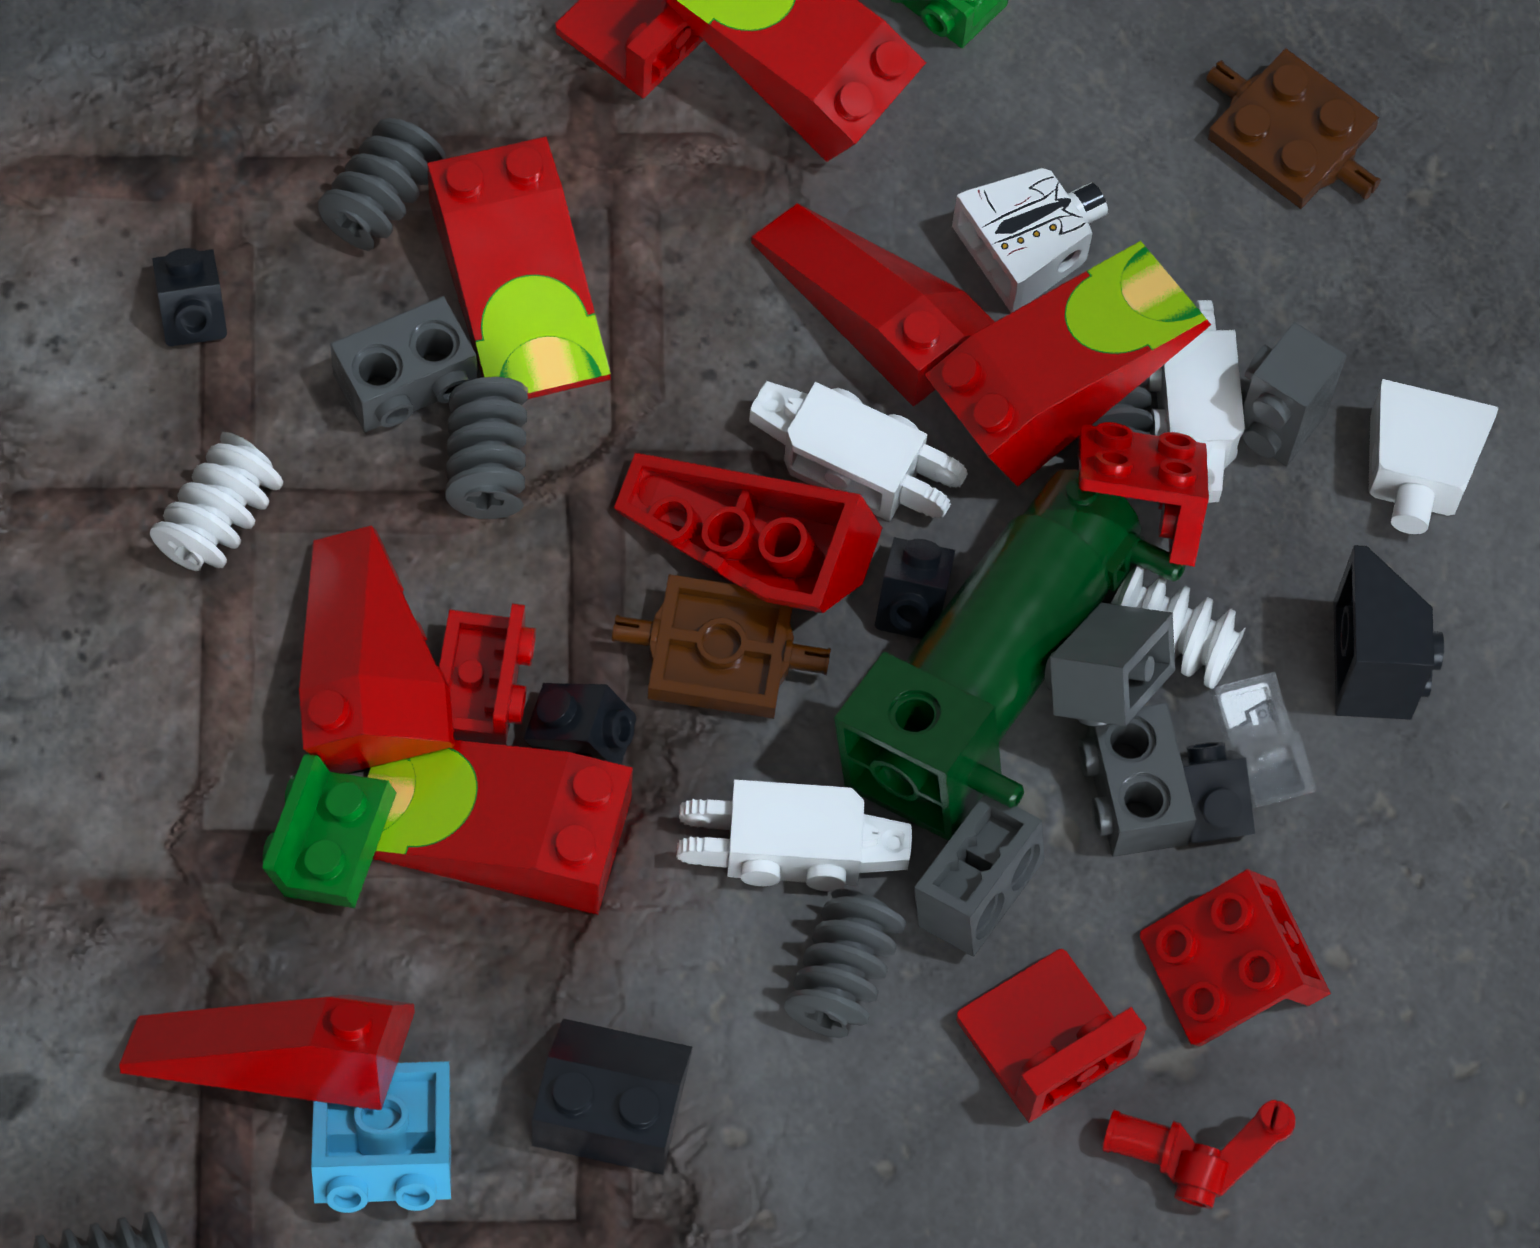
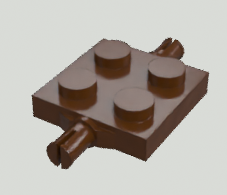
(1293, 128)
(719, 647)

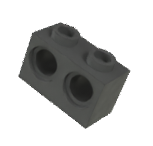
(397, 352)
(1151, 779)
(979, 874)

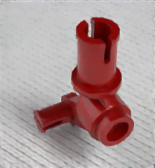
(1197, 1168)

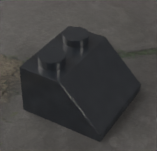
(1381, 641)
(610, 1096)

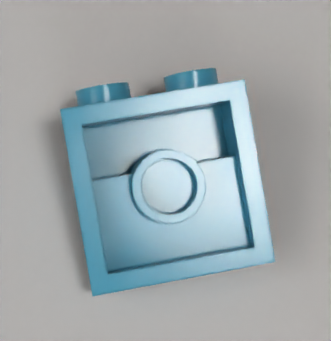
(389, 1151)

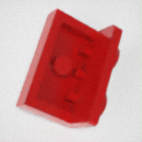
(482, 670)

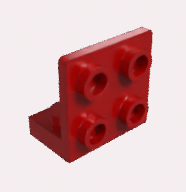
(629, 39)
(1153, 469)
(1232, 956)
(1049, 1034)

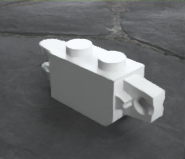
(1203, 397)
(856, 449)
(794, 835)

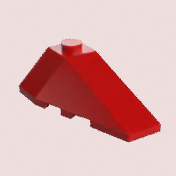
(876, 300)
(761, 532)
(365, 663)
(299, 1049)

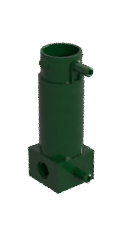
(930, 727)

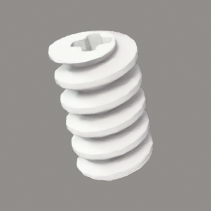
(215, 503)
(1195, 633)

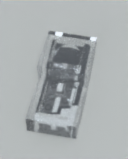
(1260, 730)

